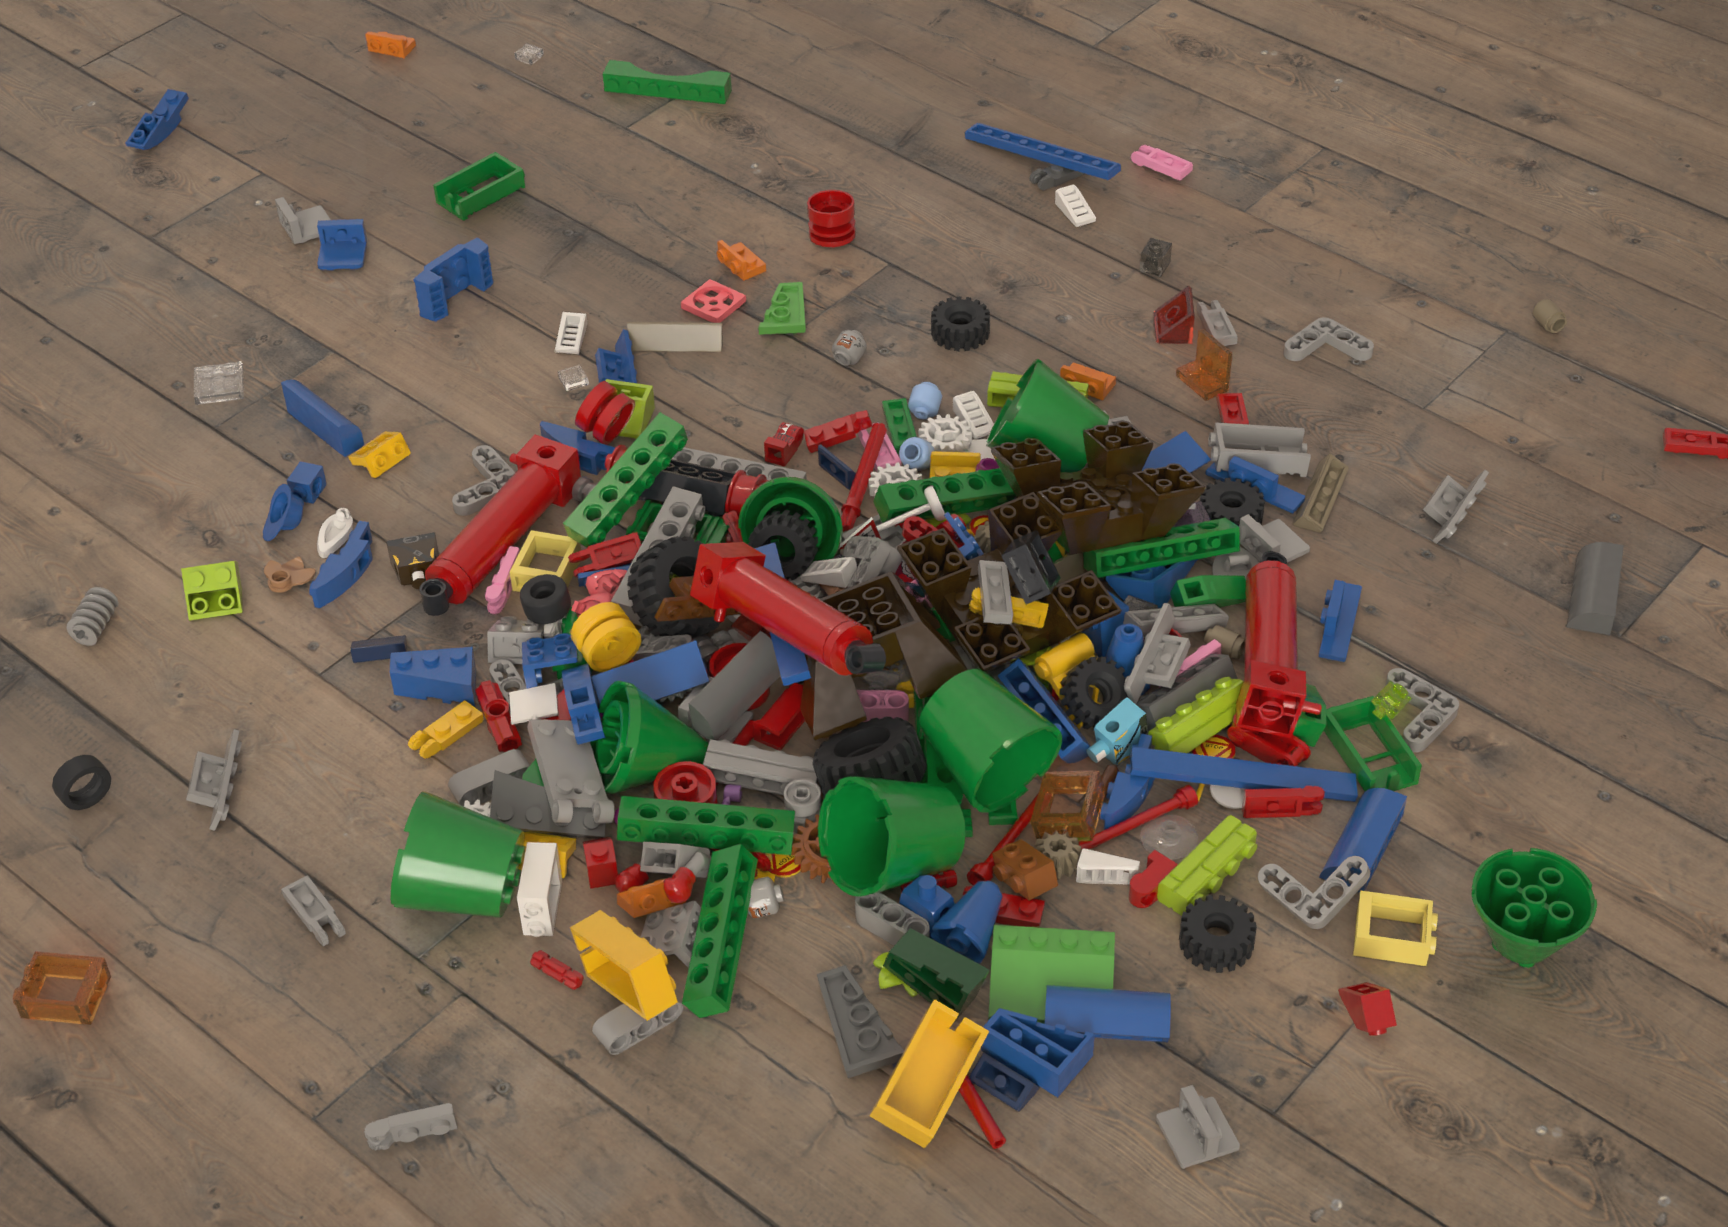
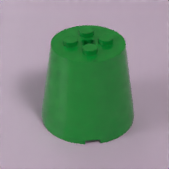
(1049, 412)
(988, 739)
(888, 833)
(456, 860)

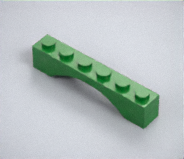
(701, 87)

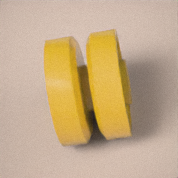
(605, 636)

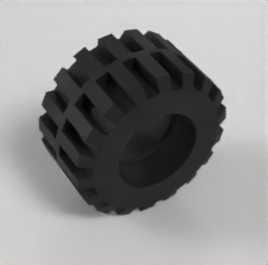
(796, 531)

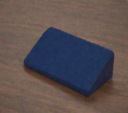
(835, 467)
(377, 648)
(1002, 1082)

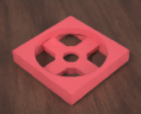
(717, 312)

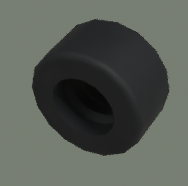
(545, 599)

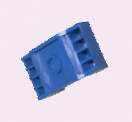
(450, 274)

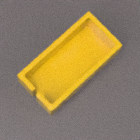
(625, 964)
(929, 1074)

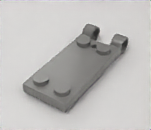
(568, 771)

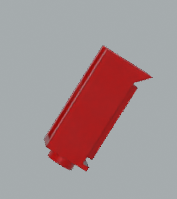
(781, 719)

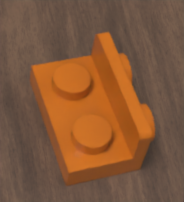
(390, 44)
(740, 260)
(1099, 382)
(645, 899)

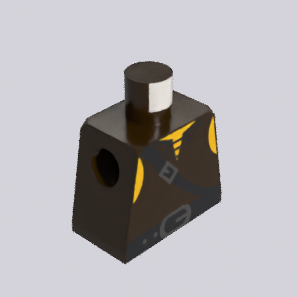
(412, 557)

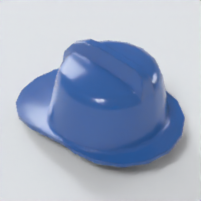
(284, 512)

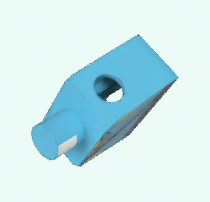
(1118, 733)

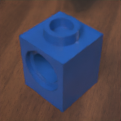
(307, 481)

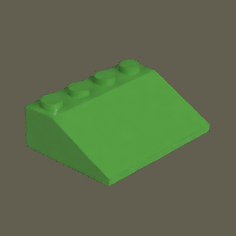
(1037, 957)

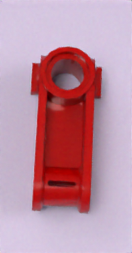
(1269, 747)

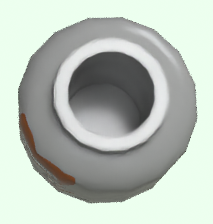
(849, 347)
(764, 898)

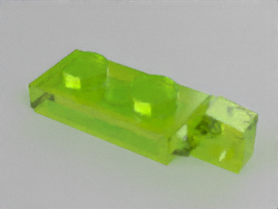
(1390, 700)

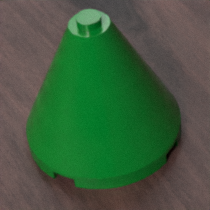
(797, 497)
(640, 739)

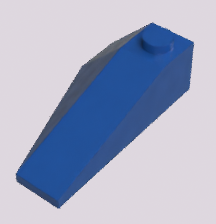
(1150, 583)

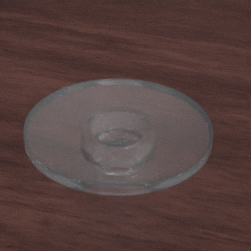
(1169, 836)

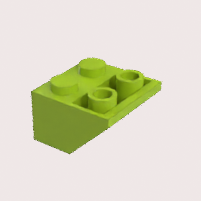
(644, 406)
(212, 590)

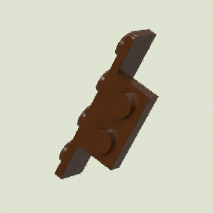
(684, 605)

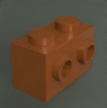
(1024, 869)

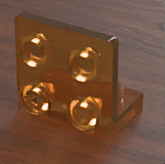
(1210, 370)

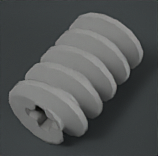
(92, 615)

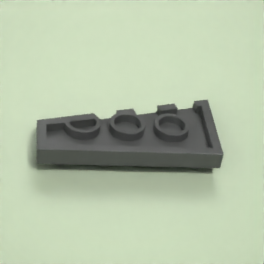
(528, 809)
(858, 1029)

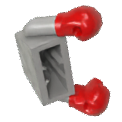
(678, 860)

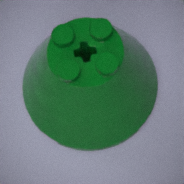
(1532, 903)

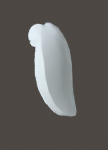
(334, 532)

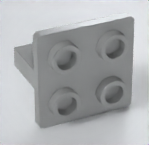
(1197, 1129)

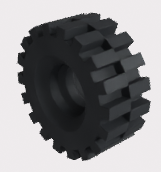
(960, 324)
(1235, 494)
(1101, 675)
(1212, 949)

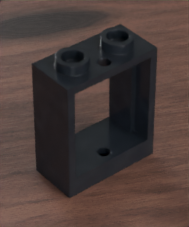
(1032, 575)

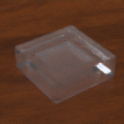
(529, 53)
(573, 378)

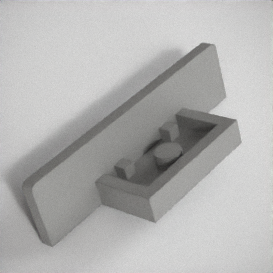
(1449, 503)
(1159, 658)
(211, 777)

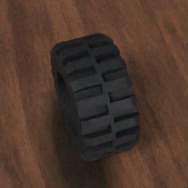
(651, 583)
(871, 750)

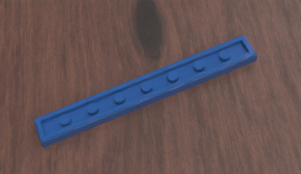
(1043, 151)
(790, 660)
(1239, 773)

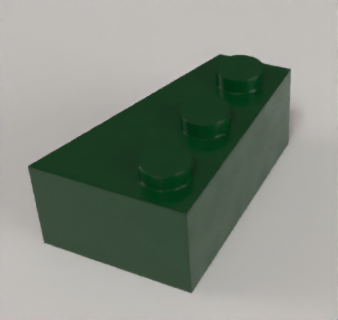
(936, 971)

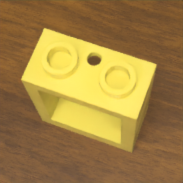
(546, 544)
(1398, 909)

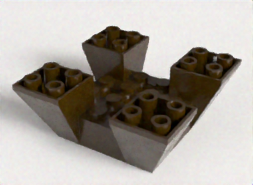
(1108, 500)
(950, 580)
(905, 630)

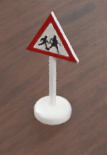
(869, 528)

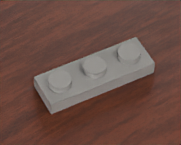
(995, 592)

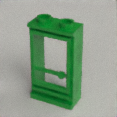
(510, 180)
(710, 528)
(1359, 713)

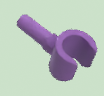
(732, 793)

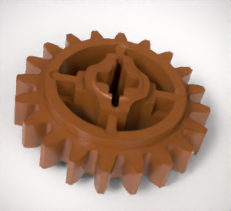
(807, 851)

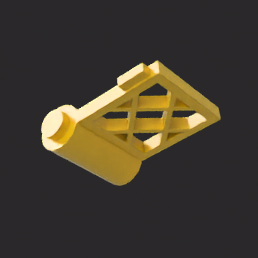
(1061, 659)

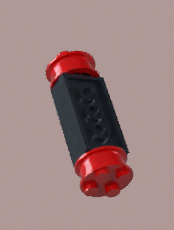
(720, 489)

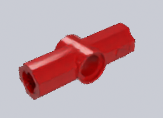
(498, 716)

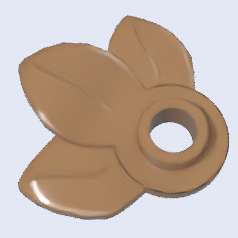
(285, 576)

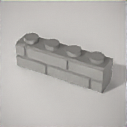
(756, 767)

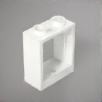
(539, 889)

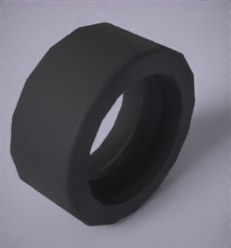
(71, 772)

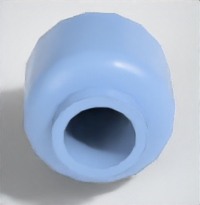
(925, 400)
(916, 453)

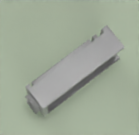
(1289, 453)

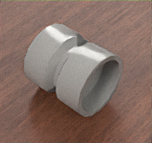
(803, 798)

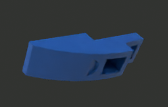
(161, 123)
(590, 453)
(344, 569)
(582, 704)
(1127, 792)

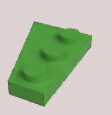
(786, 311)

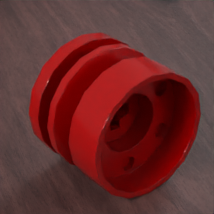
(831, 218)

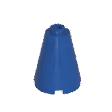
(1124, 648)
(970, 922)

